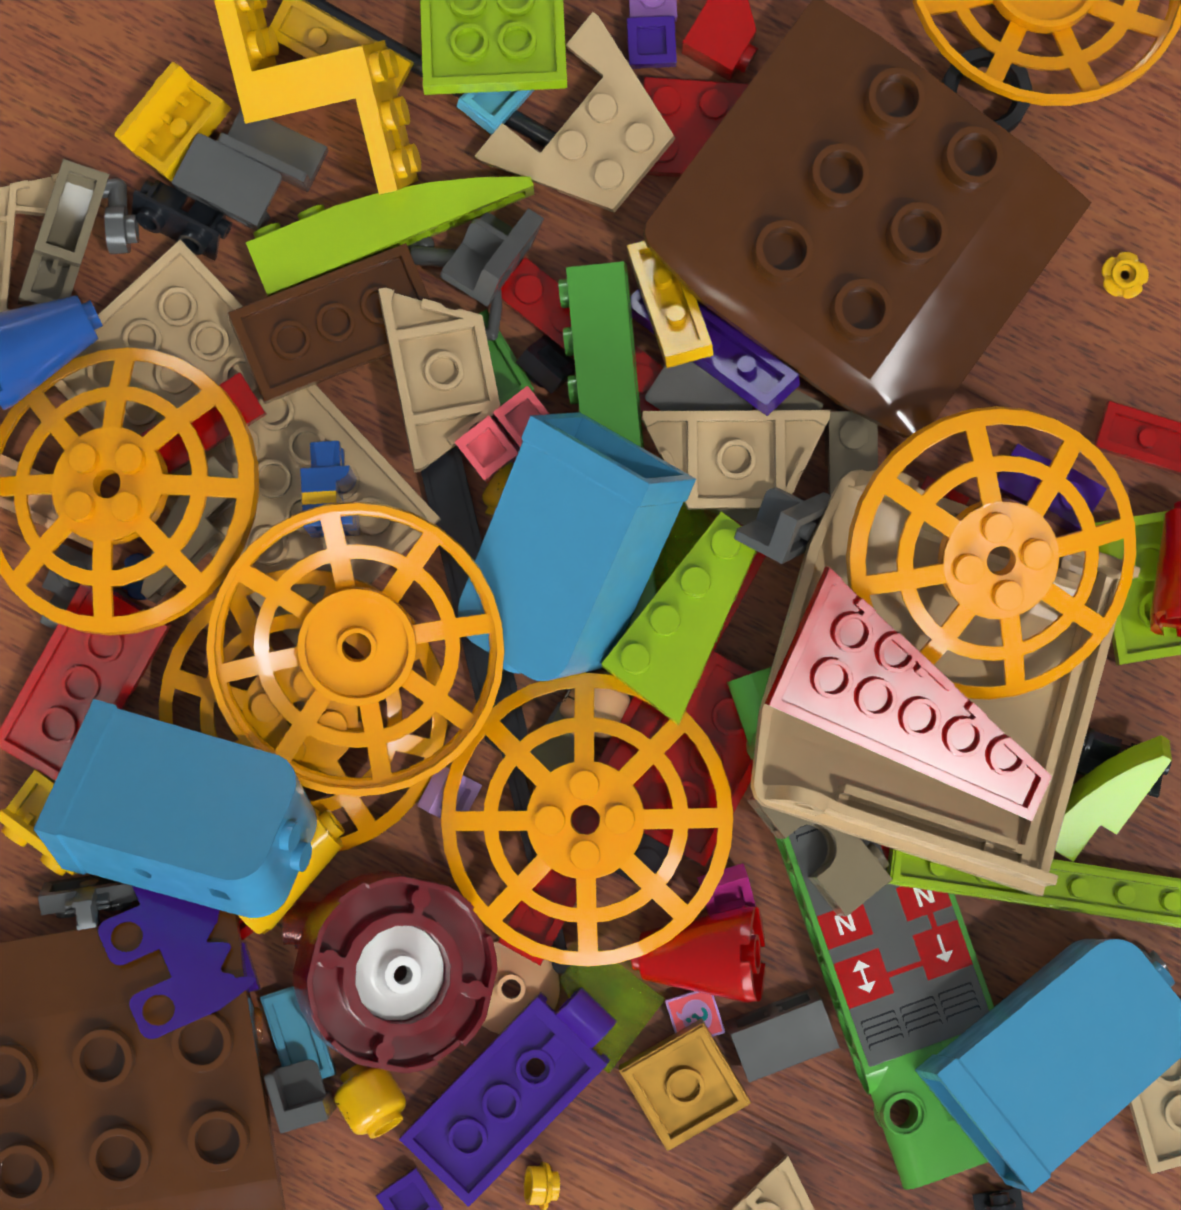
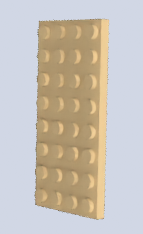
(184, 313)

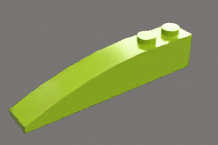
(373, 224)

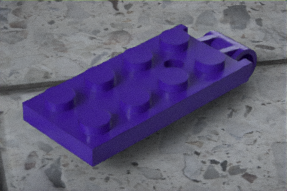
(499, 1105)

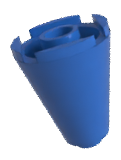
(40, 342)

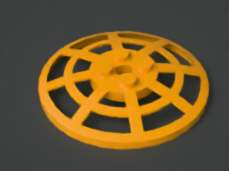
(1054, 18)
(140, 496)
(989, 525)
(348, 679)
(273, 726)
(593, 854)

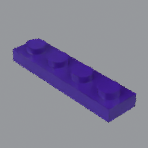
(736, 361)

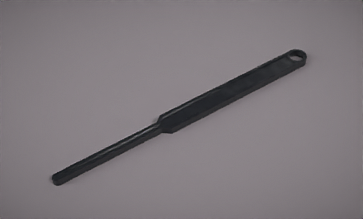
(451, 500)

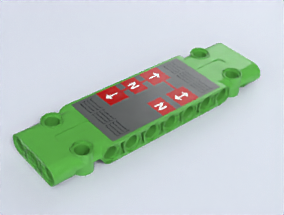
(898, 985)

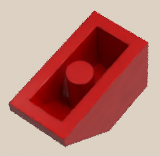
(722, 37)

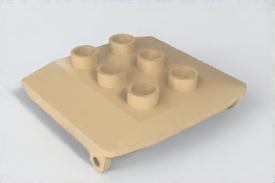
(890, 804)

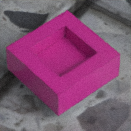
(731, 891)

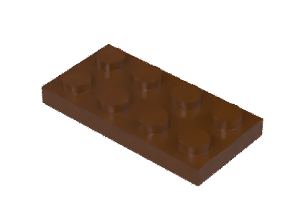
(323, 324)

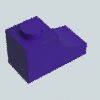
(1022, 486)

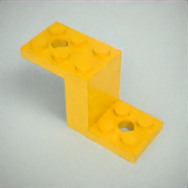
(321, 80)

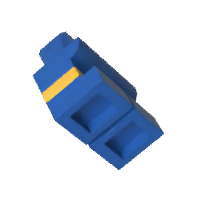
(326, 483)

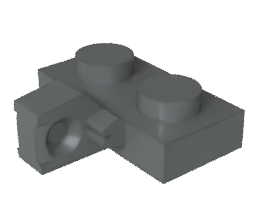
(84, 898)

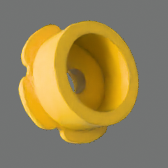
(1112, 278)
(541, 1185)

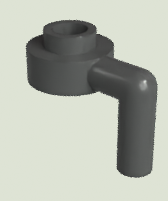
(120, 227)

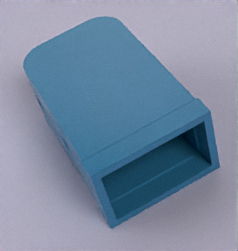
(573, 544)
(178, 813)
(1059, 1057)

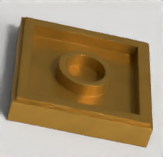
(684, 1084)

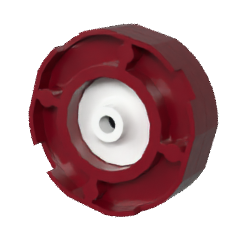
(350, 960)

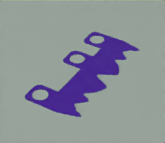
(195, 965)

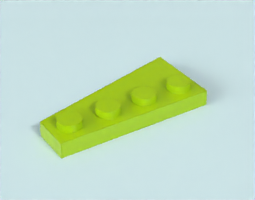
(677, 630)

